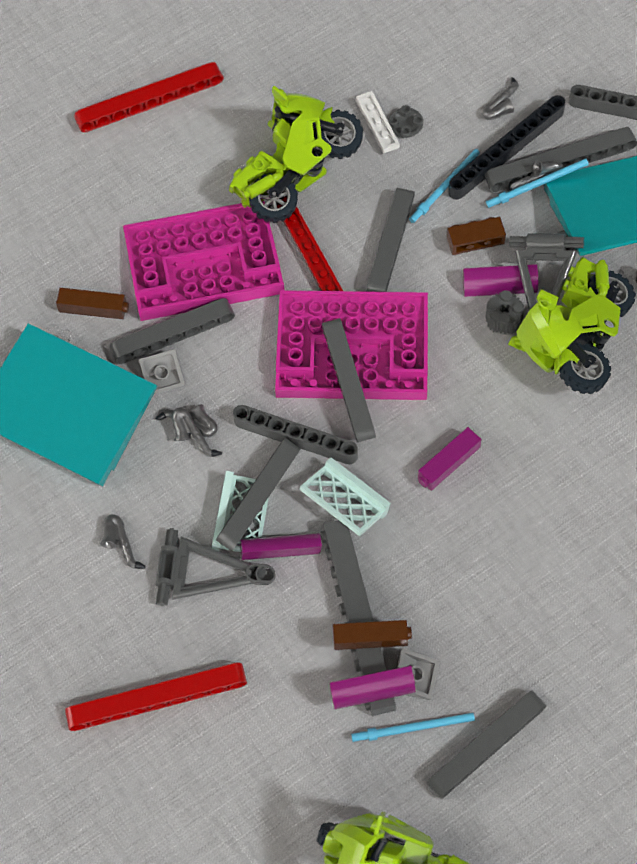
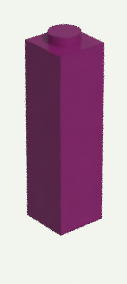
(449, 459)

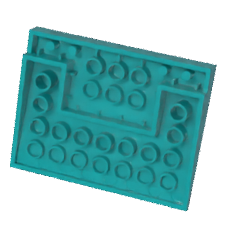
(598, 204)
(69, 404)

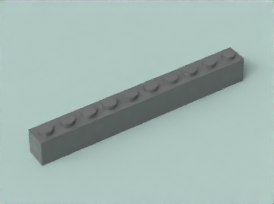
(354, 602)

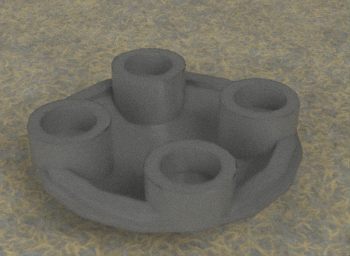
(406, 122)

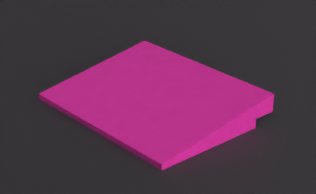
(201, 259)
(383, 333)

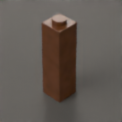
(92, 303)
(371, 634)

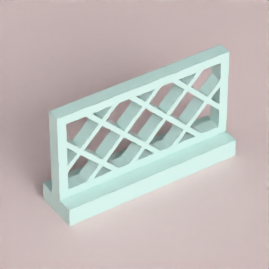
(354, 488)
(226, 506)

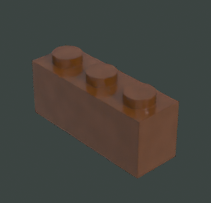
(476, 235)

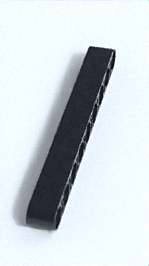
(507, 146)

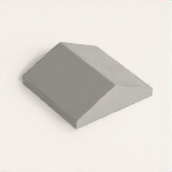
(162, 370)
(423, 670)

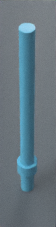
(504, 197)
(423, 208)
(373, 733)

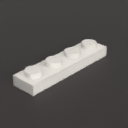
(377, 122)

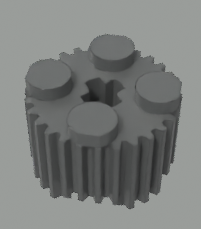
(504, 312)

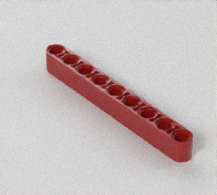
(148, 97)
(155, 696)

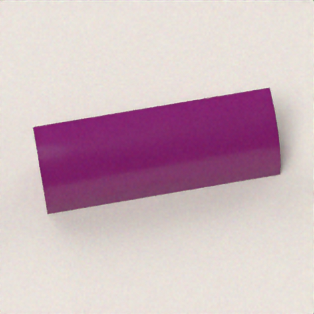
(493, 280)
(280, 546)
(372, 687)

